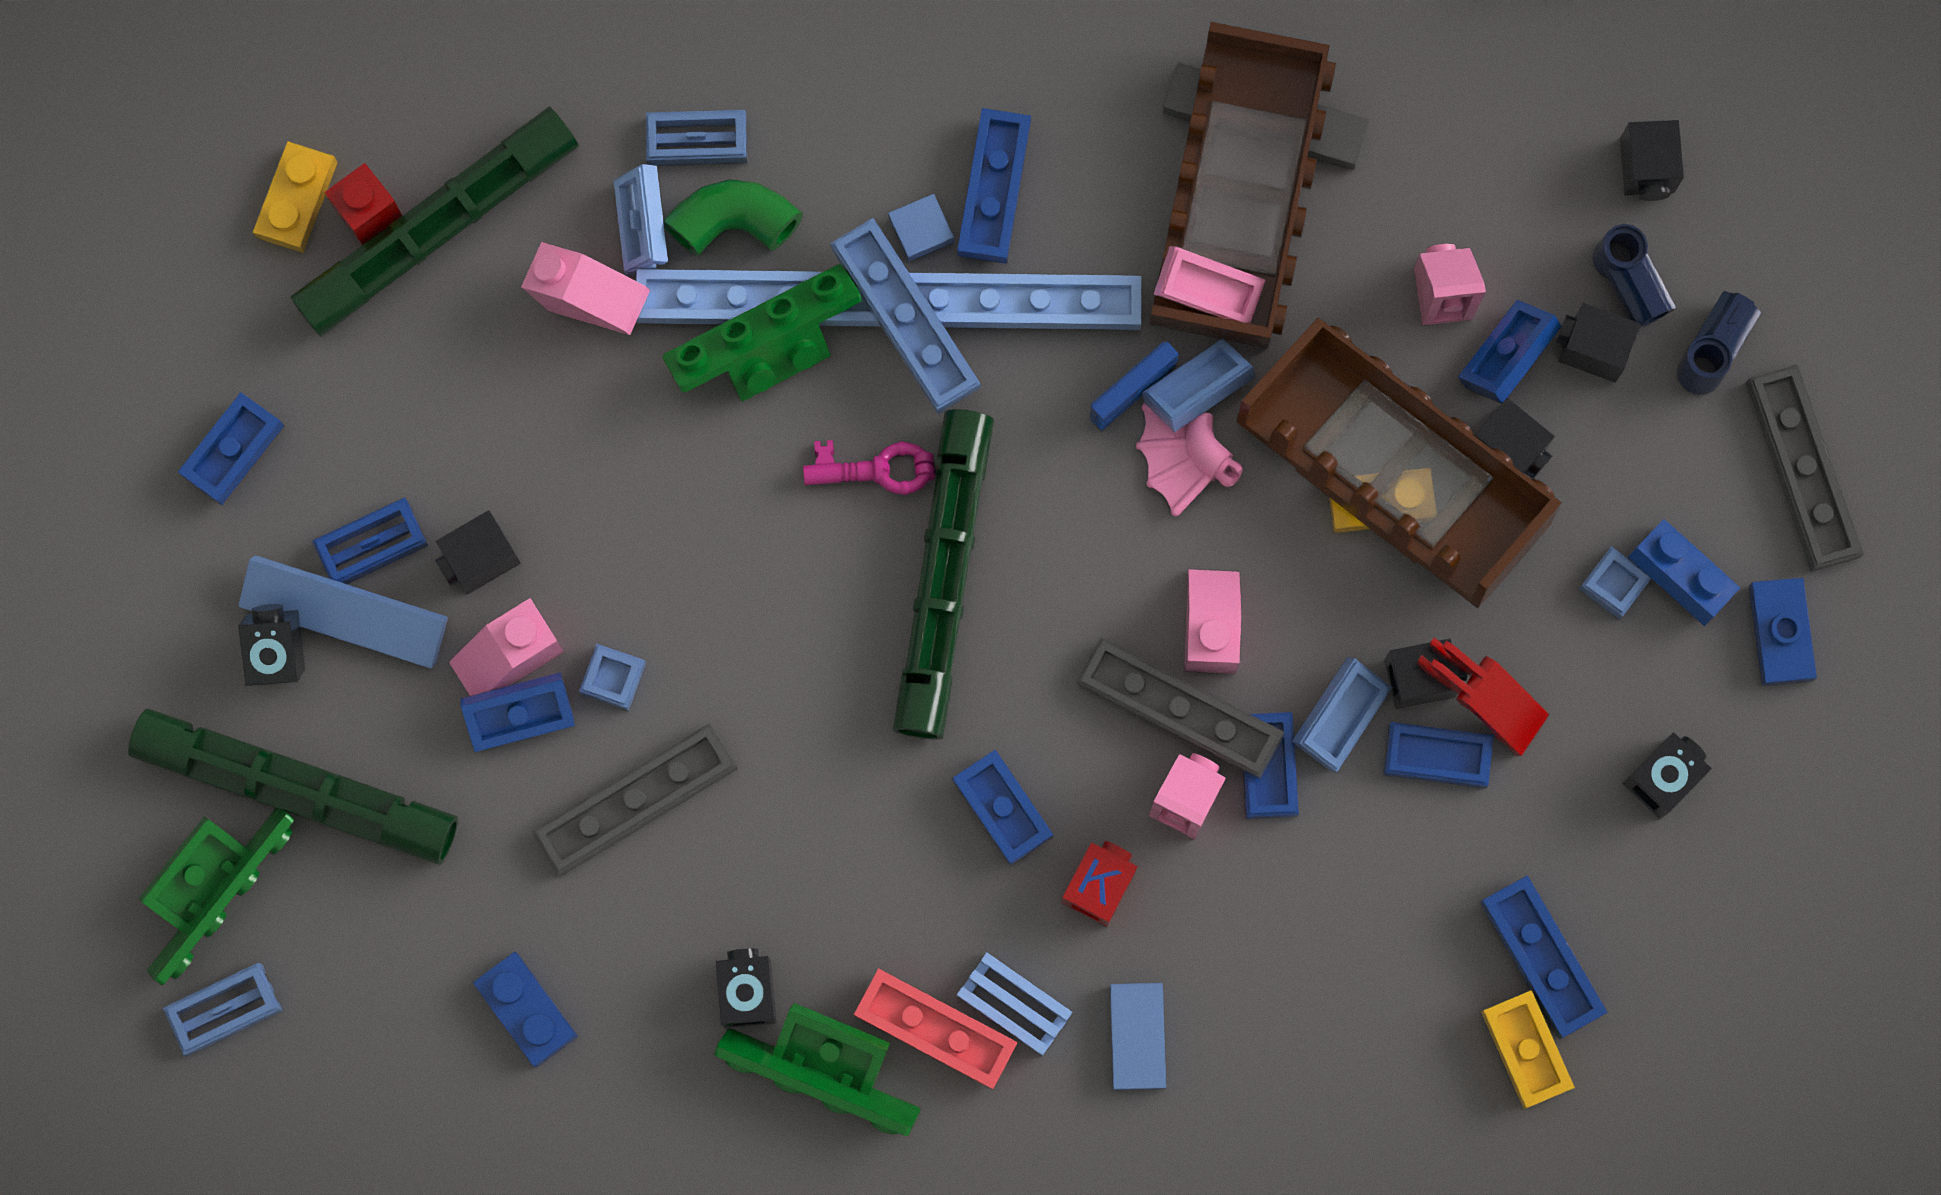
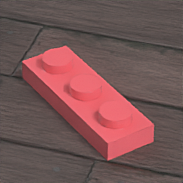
(935, 1029)

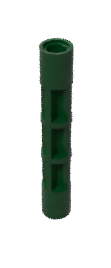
(434, 221)
(938, 605)
(293, 786)

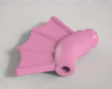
(1185, 460)

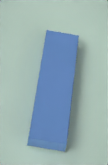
(905, 316)
(346, 611)

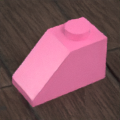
(1448, 284)
(584, 289)
(1213, 622)
(506, 650)
(1187, 794)

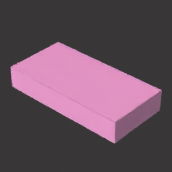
(1208, 286)

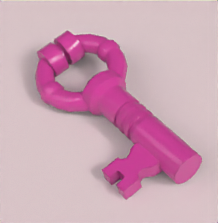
(875, 470)

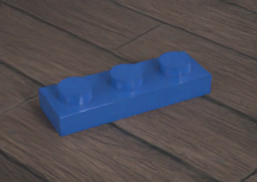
(994, 185)
(1543, 957)

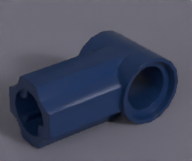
(1633, 281)
(1718, 342)

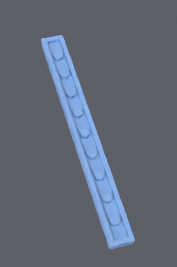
(956, 298)

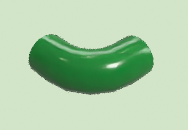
(729, 207)

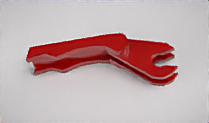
(1489, 695)

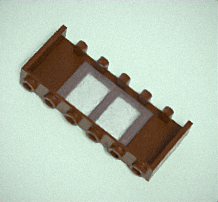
(1247, 170)
(1398, 462)

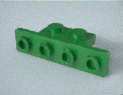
(768, 339)
(201, 883)
(826, 1063)

